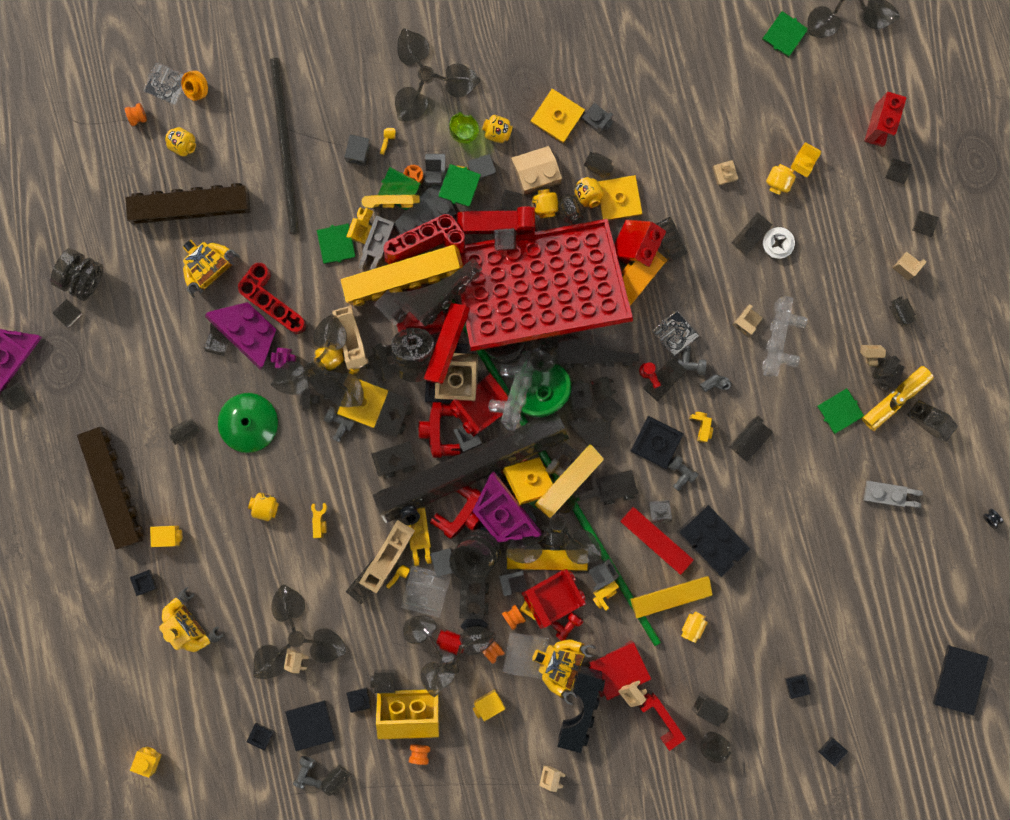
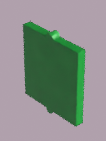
(785, 34)
(398, 184)
(459, 185)
(335, 244)
(840, 411)

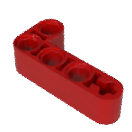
(487, 221)
(398, 248)
(274, 303)

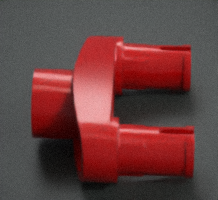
(431, 431)
(465, 517)

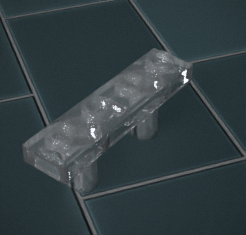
(776, 343)
(517, 398)

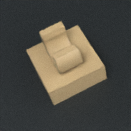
(725, 173)
(872, 353)
(293, 661)
(632, 694)
(550, 778)

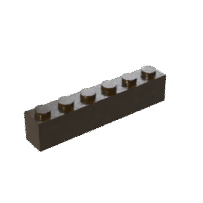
(187, 204)
(110, 487)

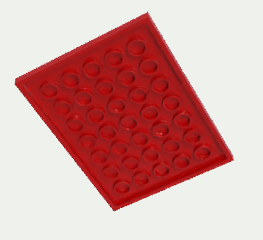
(546, 287)

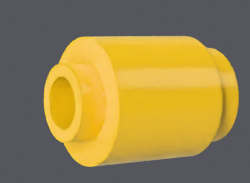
(694, 627)

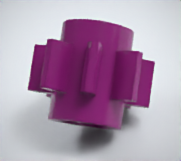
(282, 356)

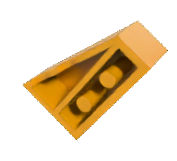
(638, 276)

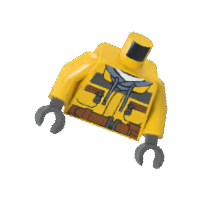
(205, 264)
(181, 627)
(560, 665)

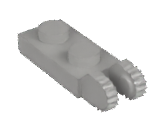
(374, 245)
(890, 494)

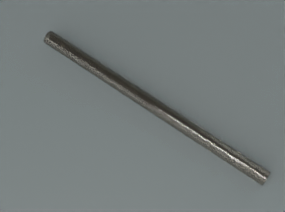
(284, 146)

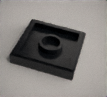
(656, 442)
(310, 725)

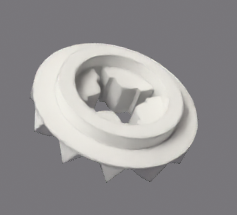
(787, 246)

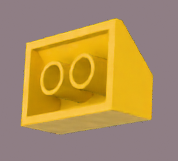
(407, 715)

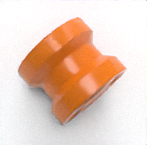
(136, 114)
(412, 171)
(513, 617)
(493, 652)
(419, 754)

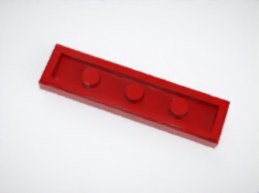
(446, 343)
(656, 540)

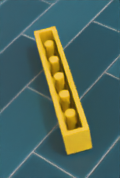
(401, 275)

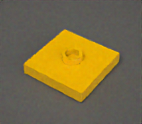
(557, 116)
(620, 198)
(370, 408)
(528, 480)

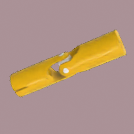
(904, 391)

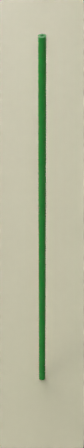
(577, 510)

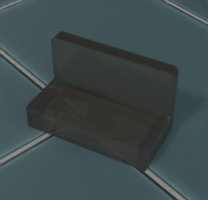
(750, 439)

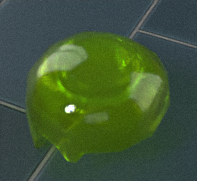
(463, 128)

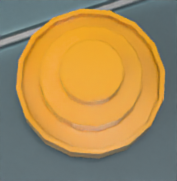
(194, 85)

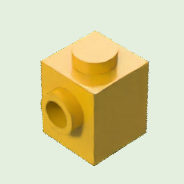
(145, 762)

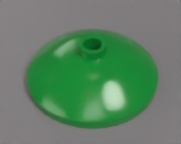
(555, 384)
(261, 426)

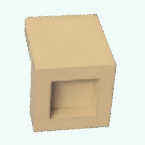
(908, 266)
(747, 321)

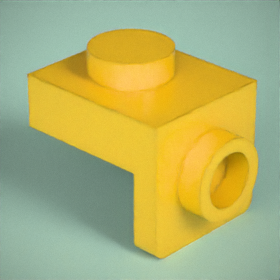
(705, 429)

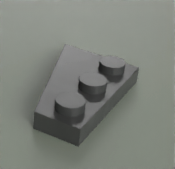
(429, 208)

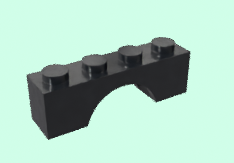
(574, 731)

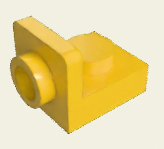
(805, 159)
(606, 591)

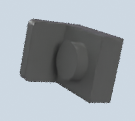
(598, 118)

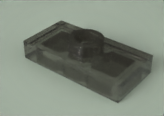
(751, 233)

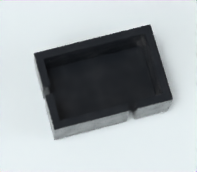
(714, 540)

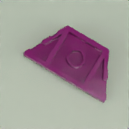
(245, 330)
(14, 350)
(502, 512)

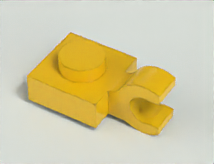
(359, 227)
(319, 525)

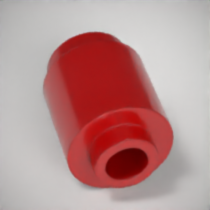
(449, 641)

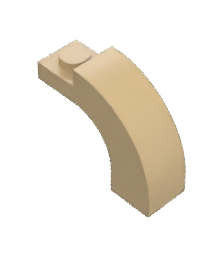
(354, 348)
(387, 557)

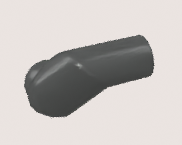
(716, 381)

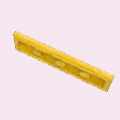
(569, 481)
(549, 561)
(671, 597)

